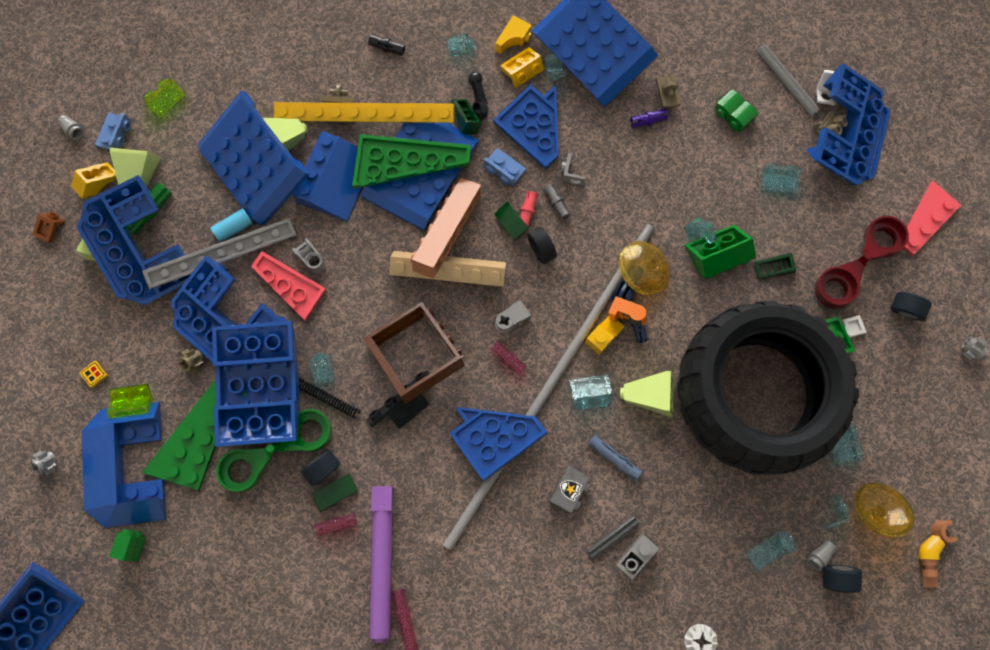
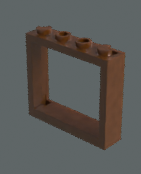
(399, 324)

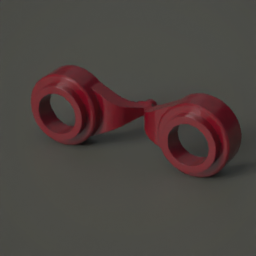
(850, 274)

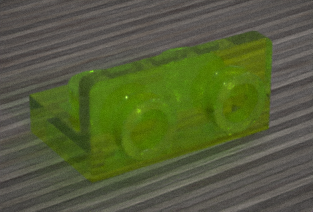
(164, 97)
(129, 400)

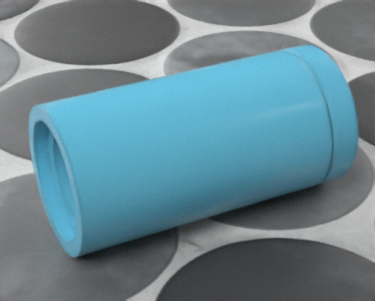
(231, 225)

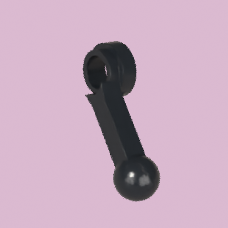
(479, 106)

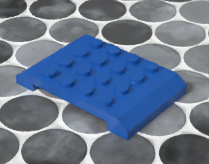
(596, 46)
(251, 160)
(419, 196)

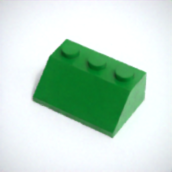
(727, 251)

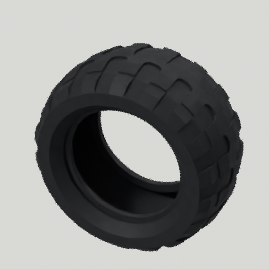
(816, 354)

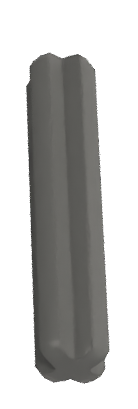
(613, 537)

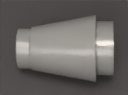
(70, 127)
(821, 556)

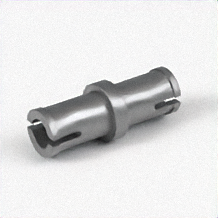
(557, 201)

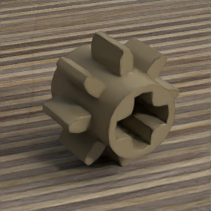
(191, 360)

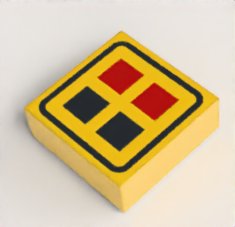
(93, 374)

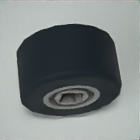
(911, 306)
(320, 467)
(842, 578)

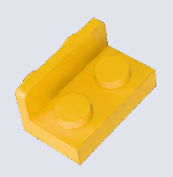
(523, 66)

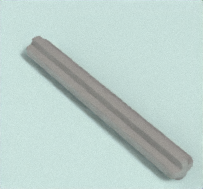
(788, 80)

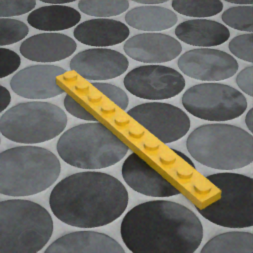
(366, 112)

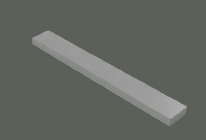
(219, 252)

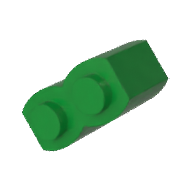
(736, 111)
(127, 545)

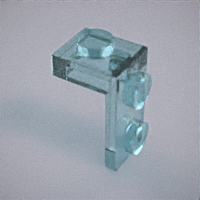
(771, 549)

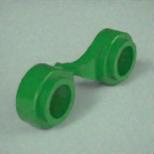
(261, 457)

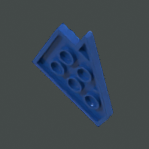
(533, 124)
(495, 438)

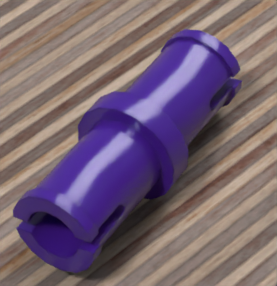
(649, 118)

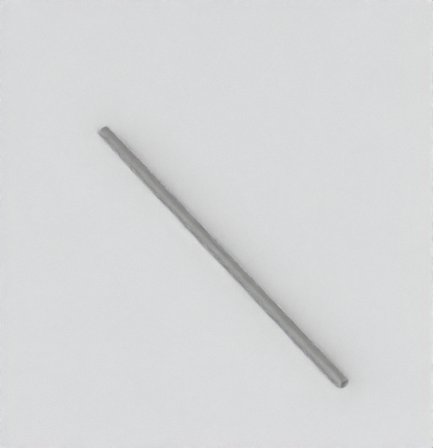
(545, 392)

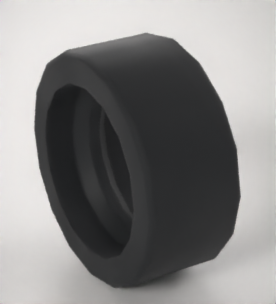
(542, 245)

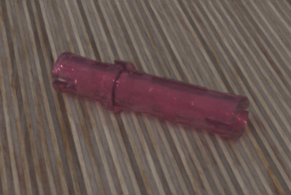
(403, 614)

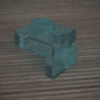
(460, 44)
(554, 67)
(700, 228)
(321, 368)

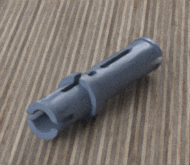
(614, 457)

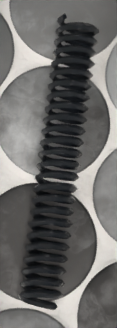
(331, 397)

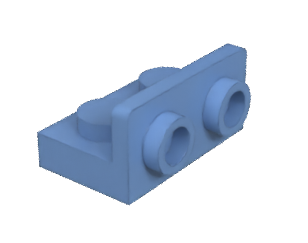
(113, 131)
(504, 167)

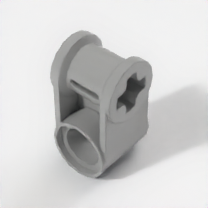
(308, 254)
(513, 315)

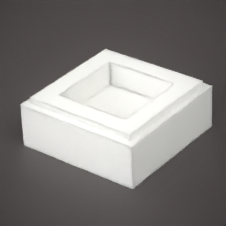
(854, 326)

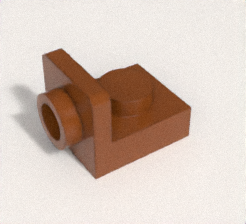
(46, 226)

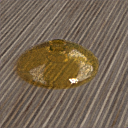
(644, 268)
(883, 510)

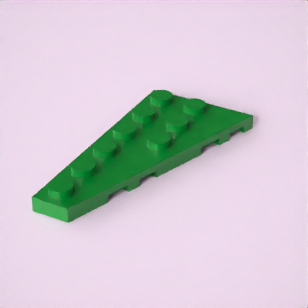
(392, 159)
(190, 447)

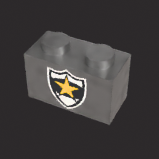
(569, 490)

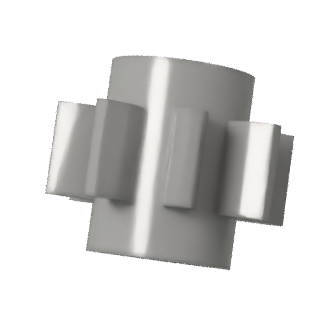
(974, 348)
(43, 463)

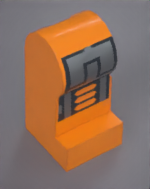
(627, 311)

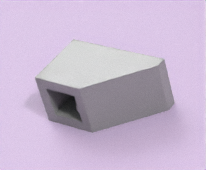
(637, 556)

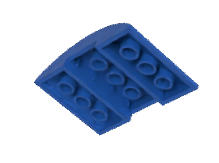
(265, 366)

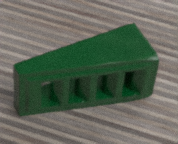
(466, 117)
(790, 261)

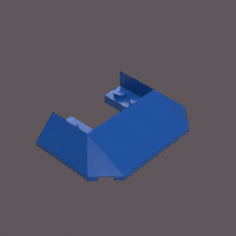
(854, 150)
(113, 247)
(197, 301)
(103, 472)

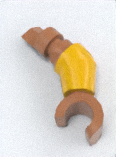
(931, 550)

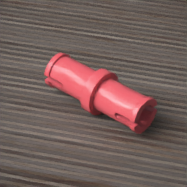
(527, 209)

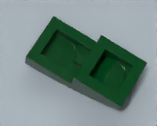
(511, 221)
(334, 492)

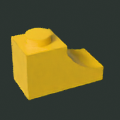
(515, 33)
(92, 179)
(603, 335)

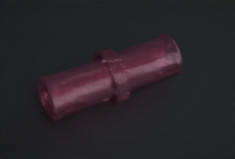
(508, 358)
(335, 524)

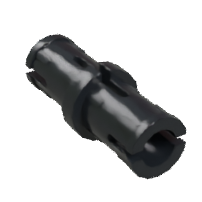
(396, 47)

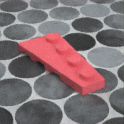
(929, 216)
(292, 286)

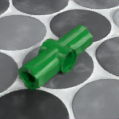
(159, 195)

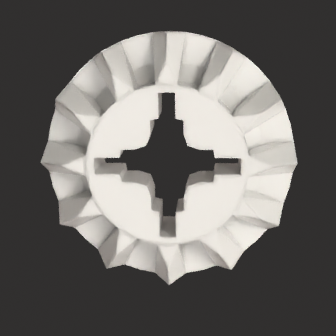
(695, 633)

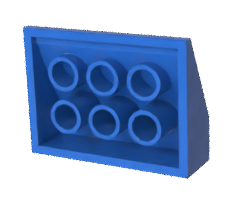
(330, 178)
(35, 610)

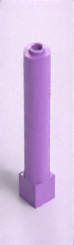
(381, 563)

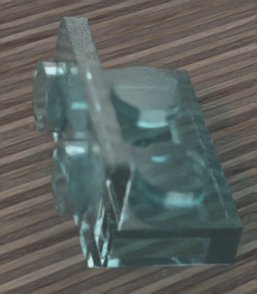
(780, 179)
(591, 391)
(847, 448)

